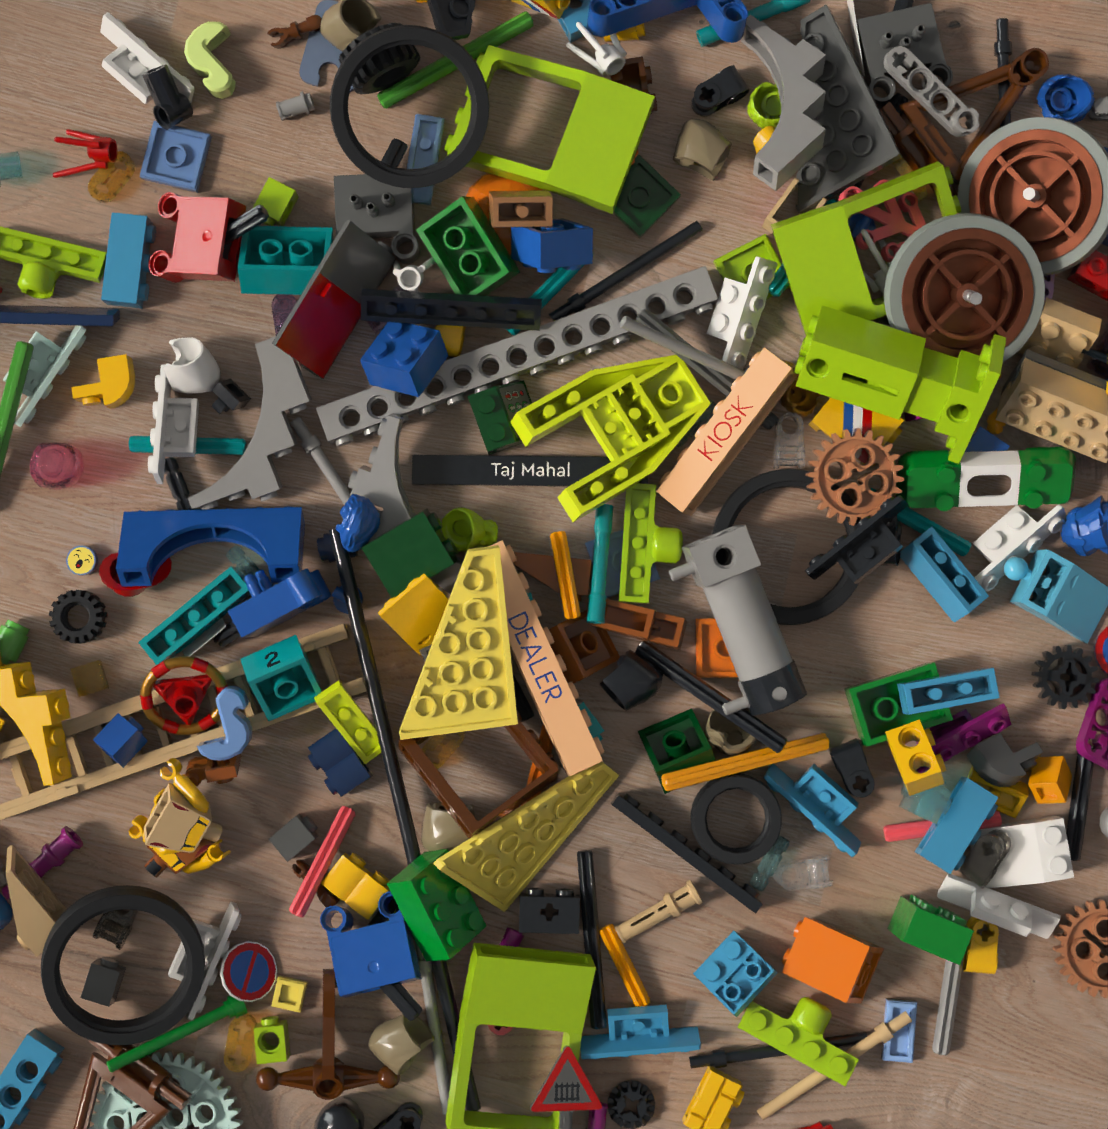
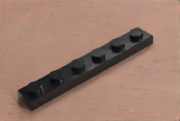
(450, 309)
(697, 858)

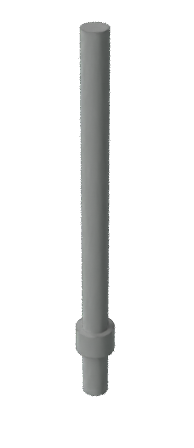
(681, 348)
(312, 446)
(434, 1026)

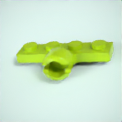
(47, 260)
(644, 544)
(801, 1037)

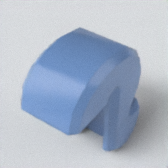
(235, 725)

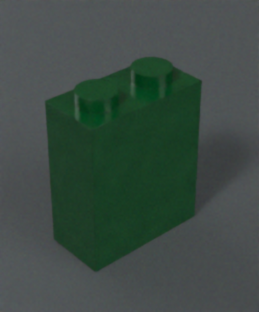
(410, 551)

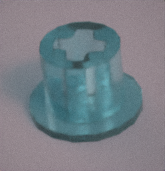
(10, 166)

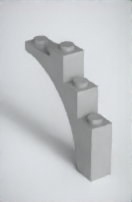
(794, 73)
(255, 470)
(385, 489)

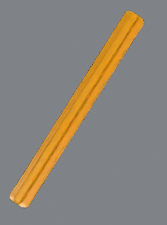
(744, 762)

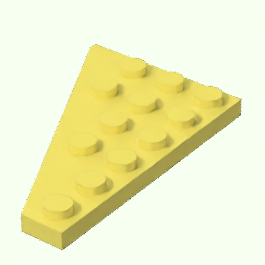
(469, 664)
(516, 847)

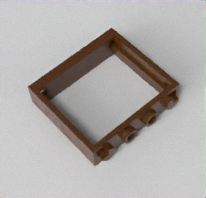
(450, 800)

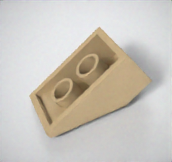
(32, 903)

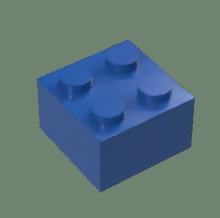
(554, 246)
(404, 358)

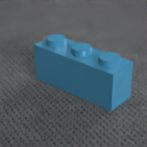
(128, 260)
(943, 574)
(948, 691)
(959, 827)

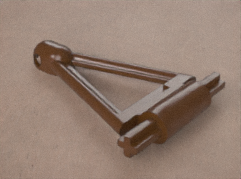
(920, 140)
(139, 1081)

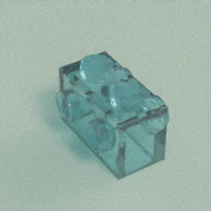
(928, 803)

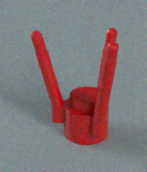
(98, 148)

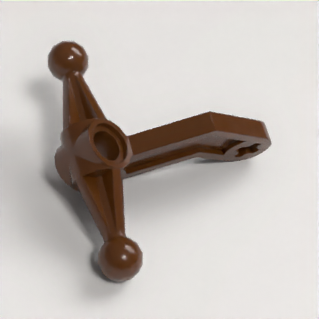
(328, 1075)

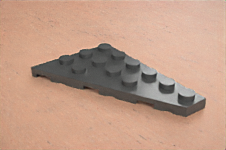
(855, 133)

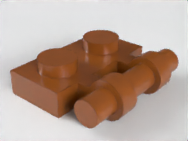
(213, 770)

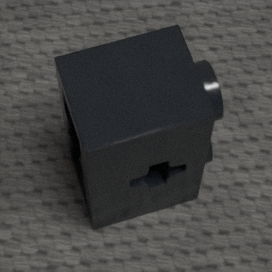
(562, 922)

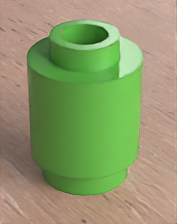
(12, 641)

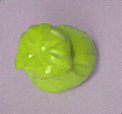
(468, 529)

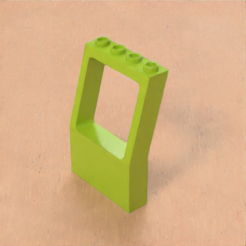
(597, 139)
(822, 253)
(519, 991)

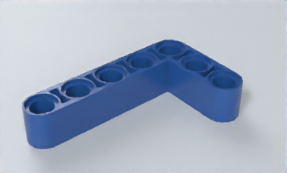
(612, 16)

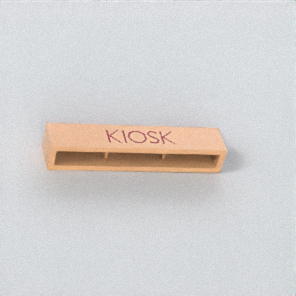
(726, 432)

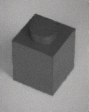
(294, 836)
(103, 981)

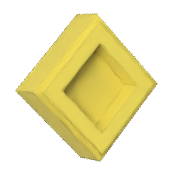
(289, 994)

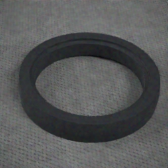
(478, 95)
(796, 479)
(133, 1030)

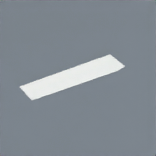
(855, 35)

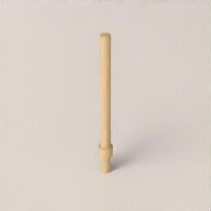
(882, 1033)

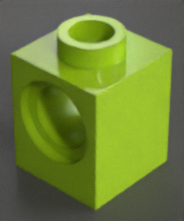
(278, 201)
(267, 1053)

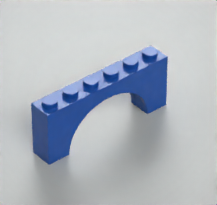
(155, 536)

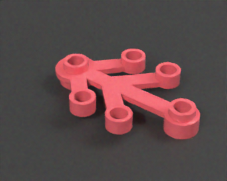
(893, 220)

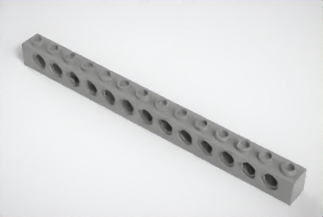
(695, 282)

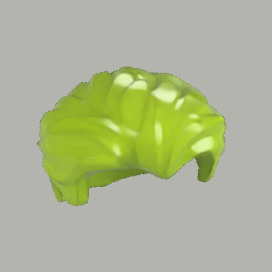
(765, 105)

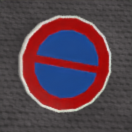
(248, 971)

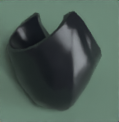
(632, 681)
(340, 1114)

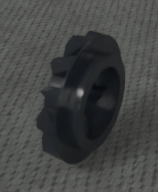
(634, 1090)

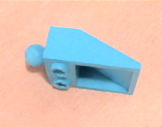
(1061, 596)

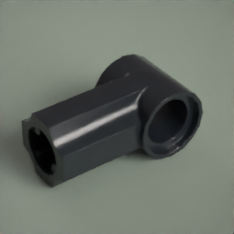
(170, 105)

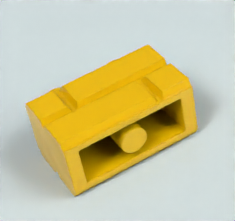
(713, 1101)

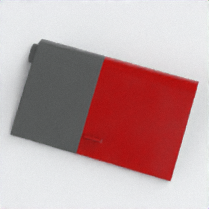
(332, 299)

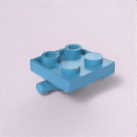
(735, 973)

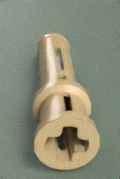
(671, 905)

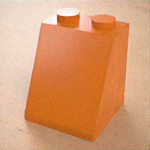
(831, 960)

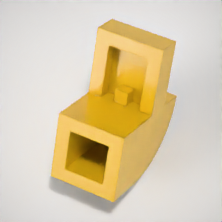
(115, 383)

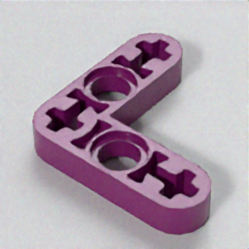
(1091, 727)

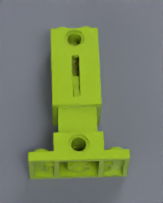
(897, 374)

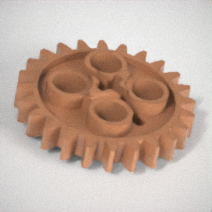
(843, 452)
(1085, 967)

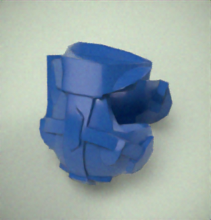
(1087, 528)

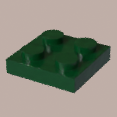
(644, 197)

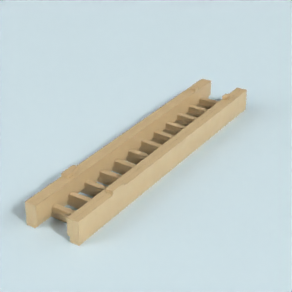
(142, 761)

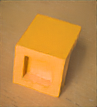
(1050, 780)

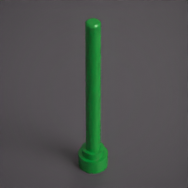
(230, 1008)

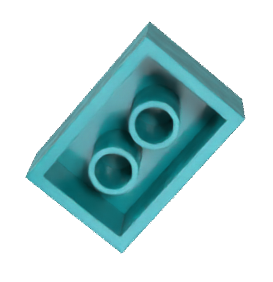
(281, 258)

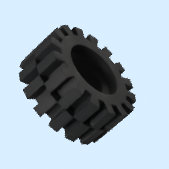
(60, 616)

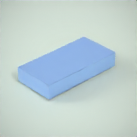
(902, 1045)

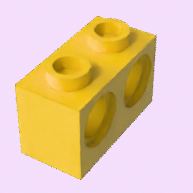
(911, 758)

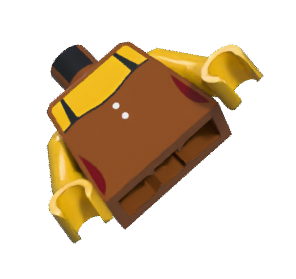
(201, 859)

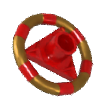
(181, 694)

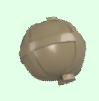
(726, 735)

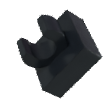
(230, 396)

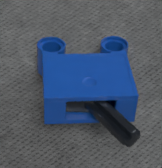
(272, 604)
(374, 956)

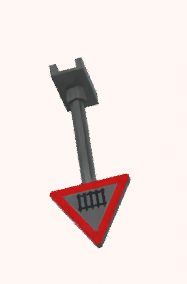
(566, 1090)

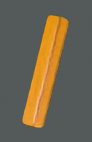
(565, 575)
(624, 965)

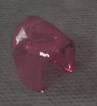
(56, 465)

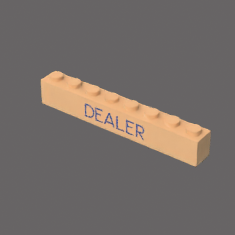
(544, 674)

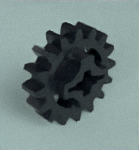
(1065, 688)

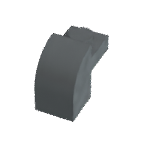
(999, 765)

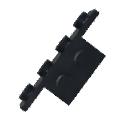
(865, 547)

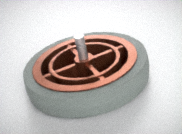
(1045, 184)
(965, 283)

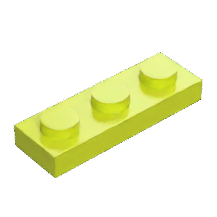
(349, 721)

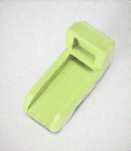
(204, 63)

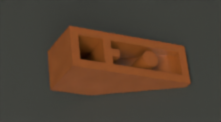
(544, 570)

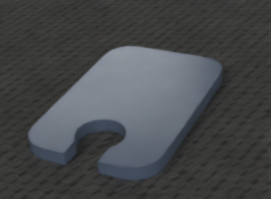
(318, 51)

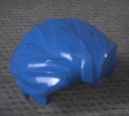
(1066, 98)
(359, 522)

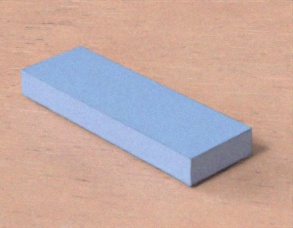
(425, 151)

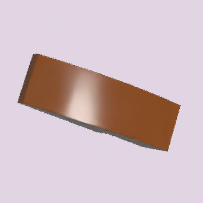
(643, 624)

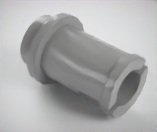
(295, 106)

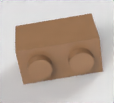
(520, 208)

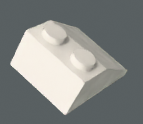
(1036, 853)

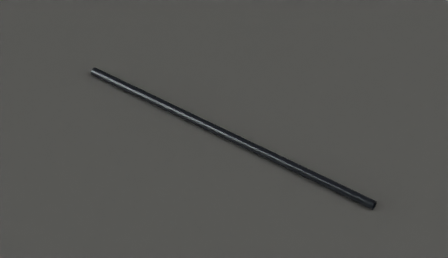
(394, 776)

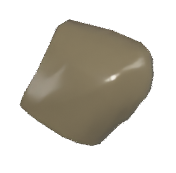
(347, 21)
(701, 148)
(440, 829)
(399, 1042)

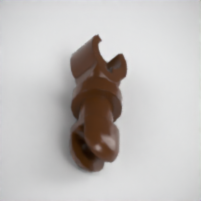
(295, 30)
(325, 896)

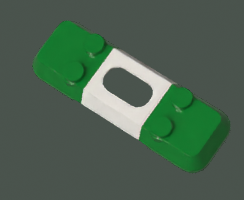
(1035, 473)

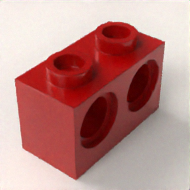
(1092, 274)

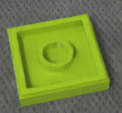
(739, 262)

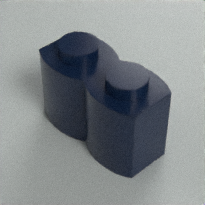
(339, 763)

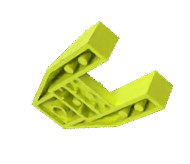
(634, 414)

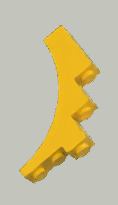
(38, 718)

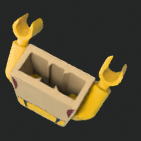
(178, 818)

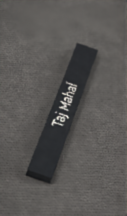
(504, 470)

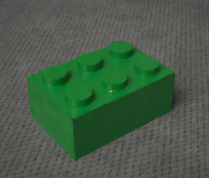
(467, 249)
(878, 705)
(436, 908)
(931, 928)

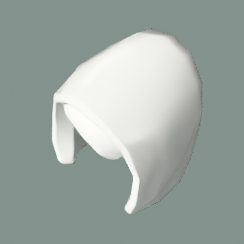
(194, 367)

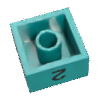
(281, 677)

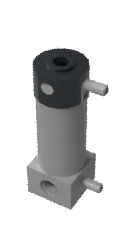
(745, 620)

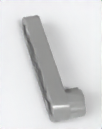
(933, 87)

